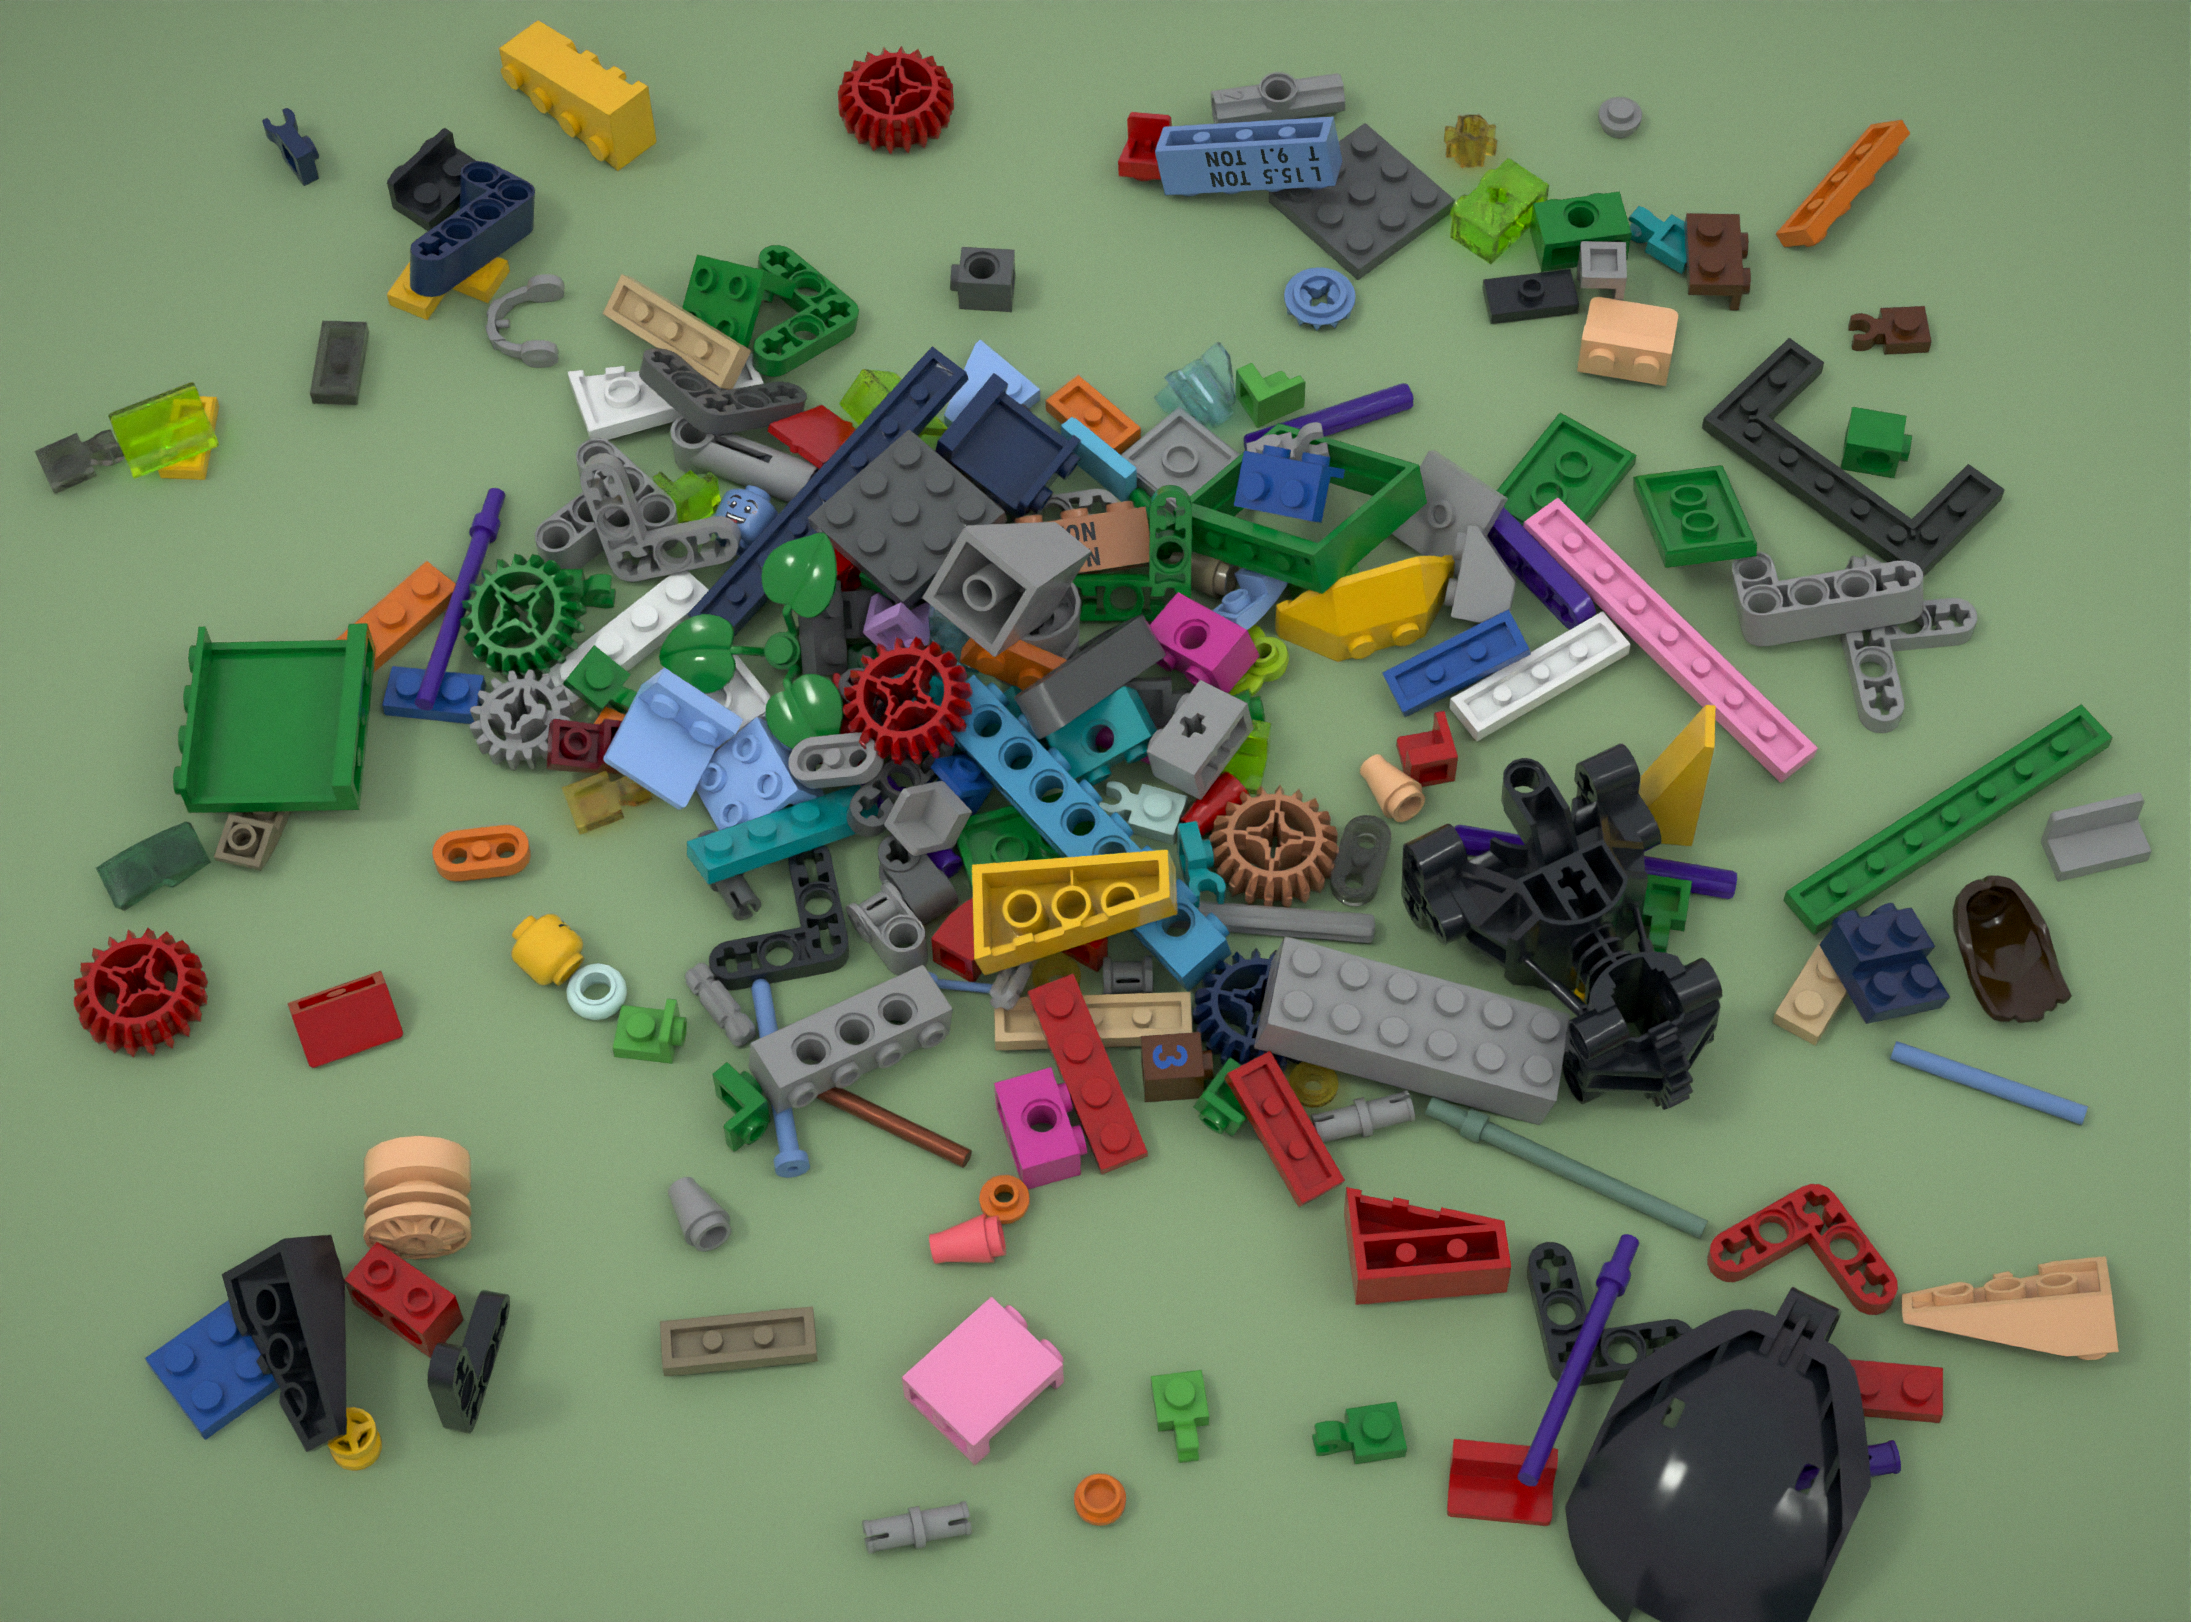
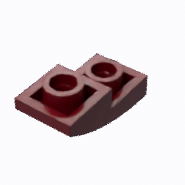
(580, 745)

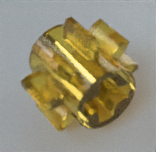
(1470, 140)

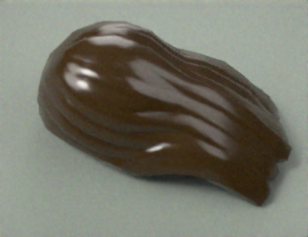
(2007, 951)

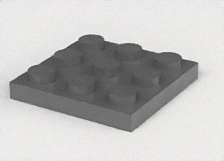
(1372, 209)
(903, 517)

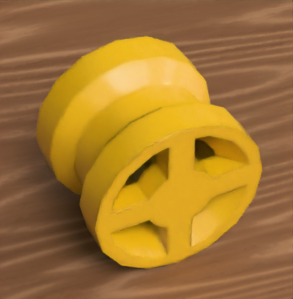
(357, 1457)

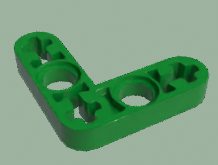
(812, 315)
(1160, 574)

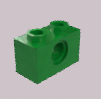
(1563, 223)

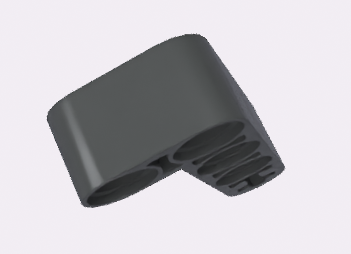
(1090, 675)

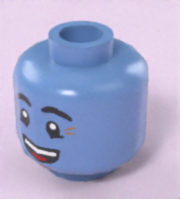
(749, 510)

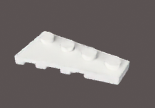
(625, 404)

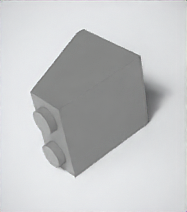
(1005, 580)

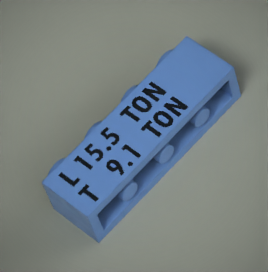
(1249, 156)

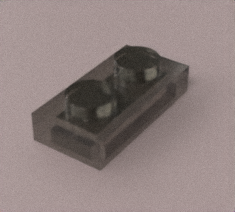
(339, 362)

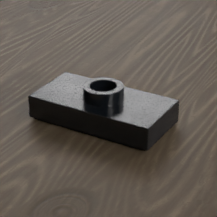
(1530, 296)

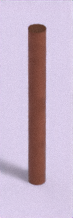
(897, 1125)

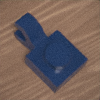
(296, 150)

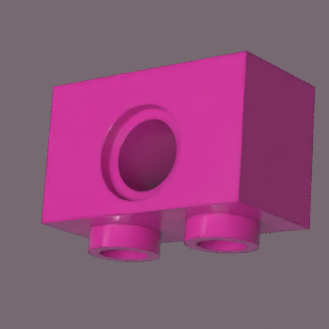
(1203, 644)
(1039, 1155)

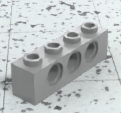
(863, 1017)

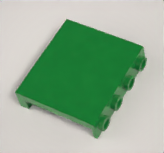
(276, 724)

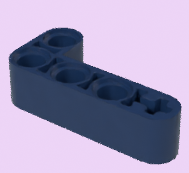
(491, 218)

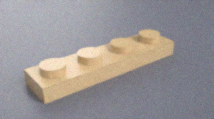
(677, 330)
(1117, 1017)

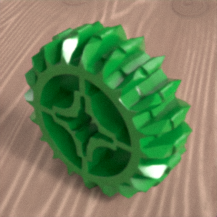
(494, 637)

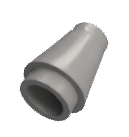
(699, 1215)

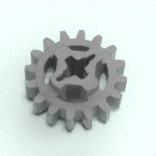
(518, 716)

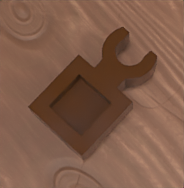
(1897, 329)

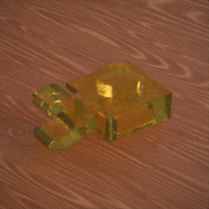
(598, 800)

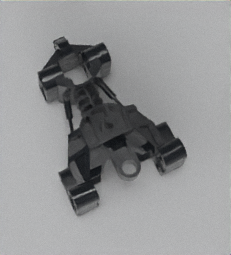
(1561, 920)

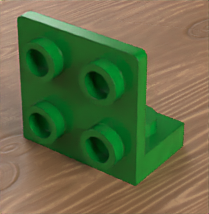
(731, 295)

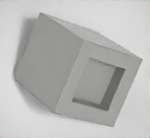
(1603, 266)
(927, 818)

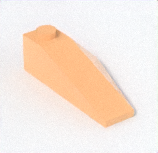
(2056, 1312)

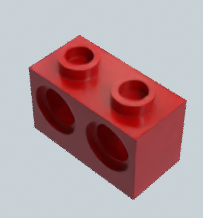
(403, 1299)

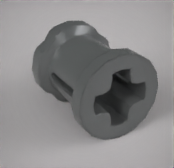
(1127, 976)

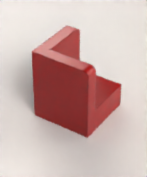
(1429, 755)

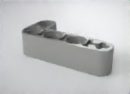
(1822, 603)

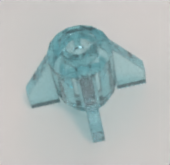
(1202, 388)

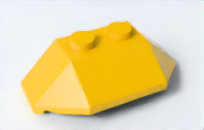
(1368, 609)

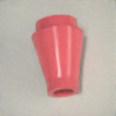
(970, 1241)

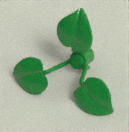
(702, 652)

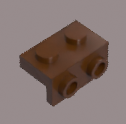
(1716, 255)

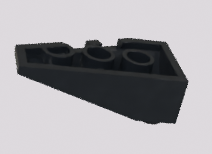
(295, 1314)

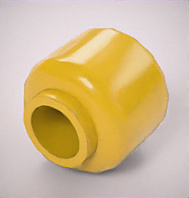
(547, 949)

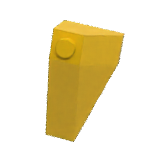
(1678, 778)

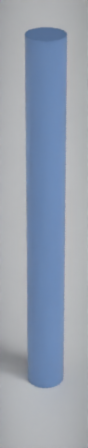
(1989, 1083)

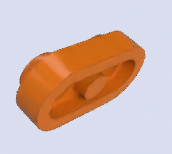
(482, 852)

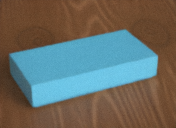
(1102, 461)

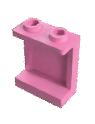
(982, 1377)

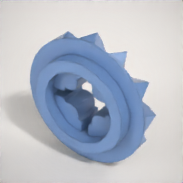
(1315, 283)

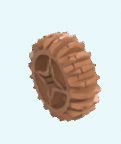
(1307, 851)

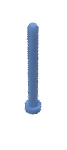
(790, 1160)

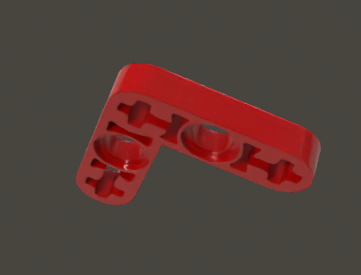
(1804, 1229)

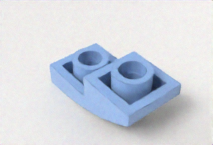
(1252, 600)

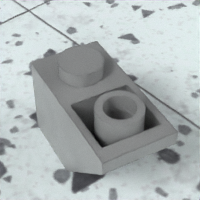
(1484, 580)

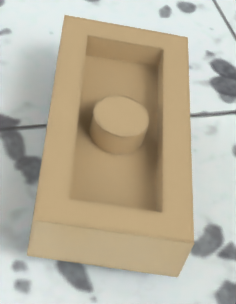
(1811, 999)

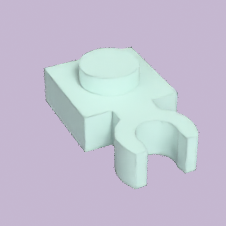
(1150, 813)

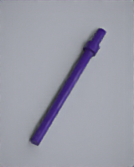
(483, 532)
(1611, 1284)

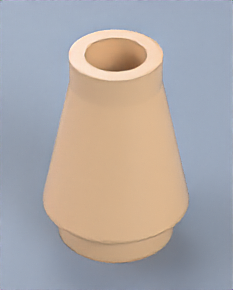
(1394, 790)

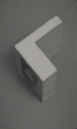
(2095, 837)

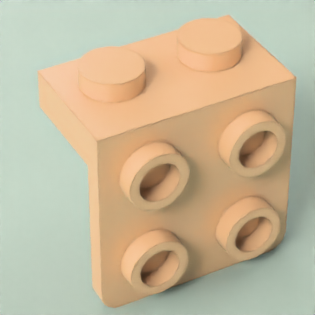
(1628, 341)

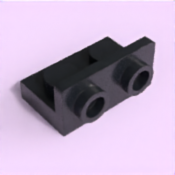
(429, 182)

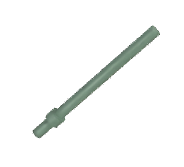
(1476, 1126)

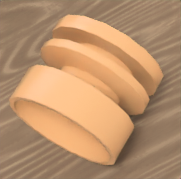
(417, 1196)

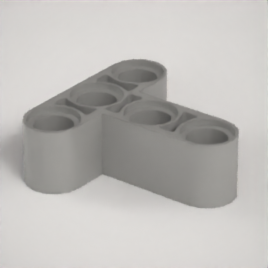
(571, 524)

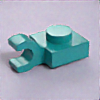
(1664, 239)
(1194, 859)

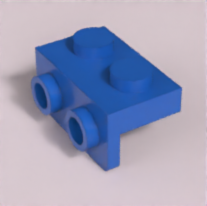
(1284, 485)

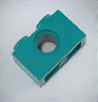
(1132, 731)

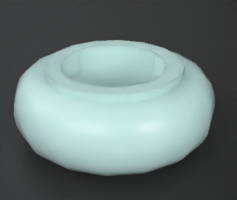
(591, 975)

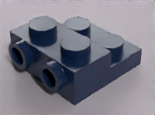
(1884, 963)

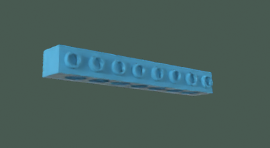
(1183, 956)

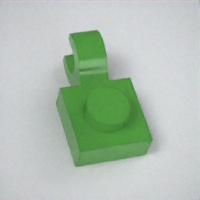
(1181, 1407)

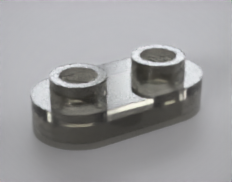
(1358, 863)

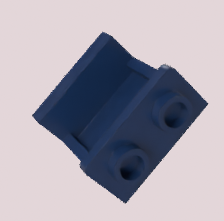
(1007, 450)

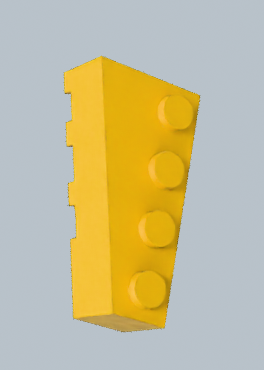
(580, 94)

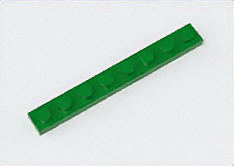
(1947, 819)

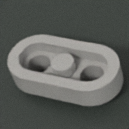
(839, 758)

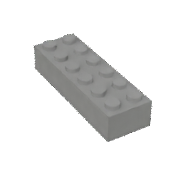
(1412, 1031)

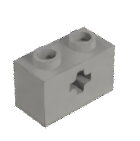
(1199, 739)

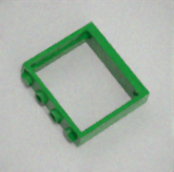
(1395, 493)

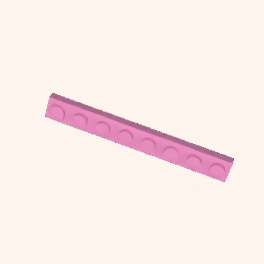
(1671, 641)

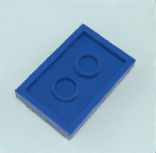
(212, 1371)

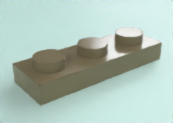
(738, 1341)

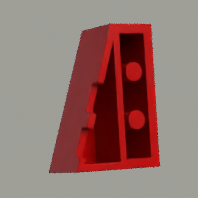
(1422, 1252)

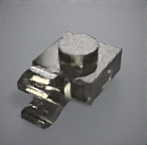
(72, 461)

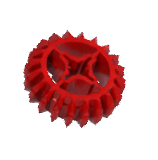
(895, 100)
(920, 667)
(145, 1008)

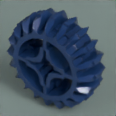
(1225, 998)

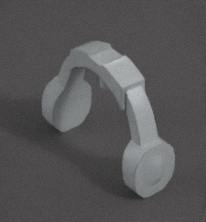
(534, 352)

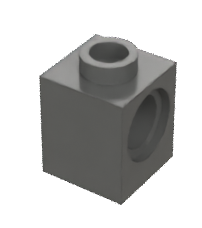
(984, 279)

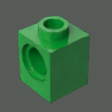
(1875, 442)

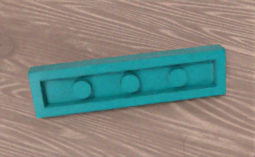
(774, 836)

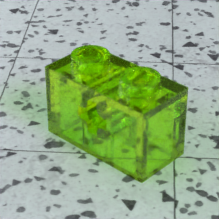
(1497, 210)

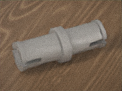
(1364, 1116)
(916, 1527)

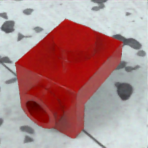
(1139, 156)

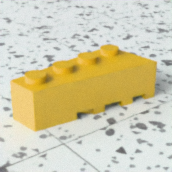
(1065, 902)

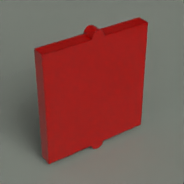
(813, 433)

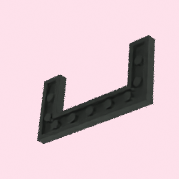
(1747, 427)

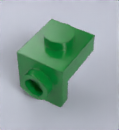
(745, 1099)
(1219, 1106)

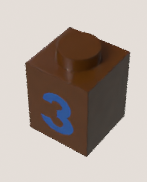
(1174, 1066)

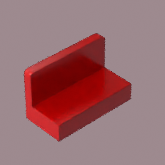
(345, 1019)
(1488, 1487)

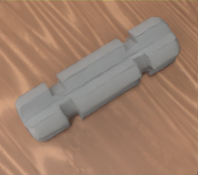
(1010, 985)
(720, 1004)

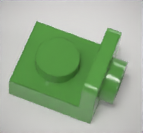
(650, 1033)

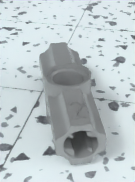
(1279, 98)

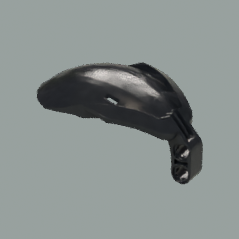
(1709, 1510)

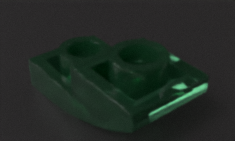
(151, 863)

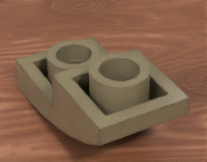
(250, 838)

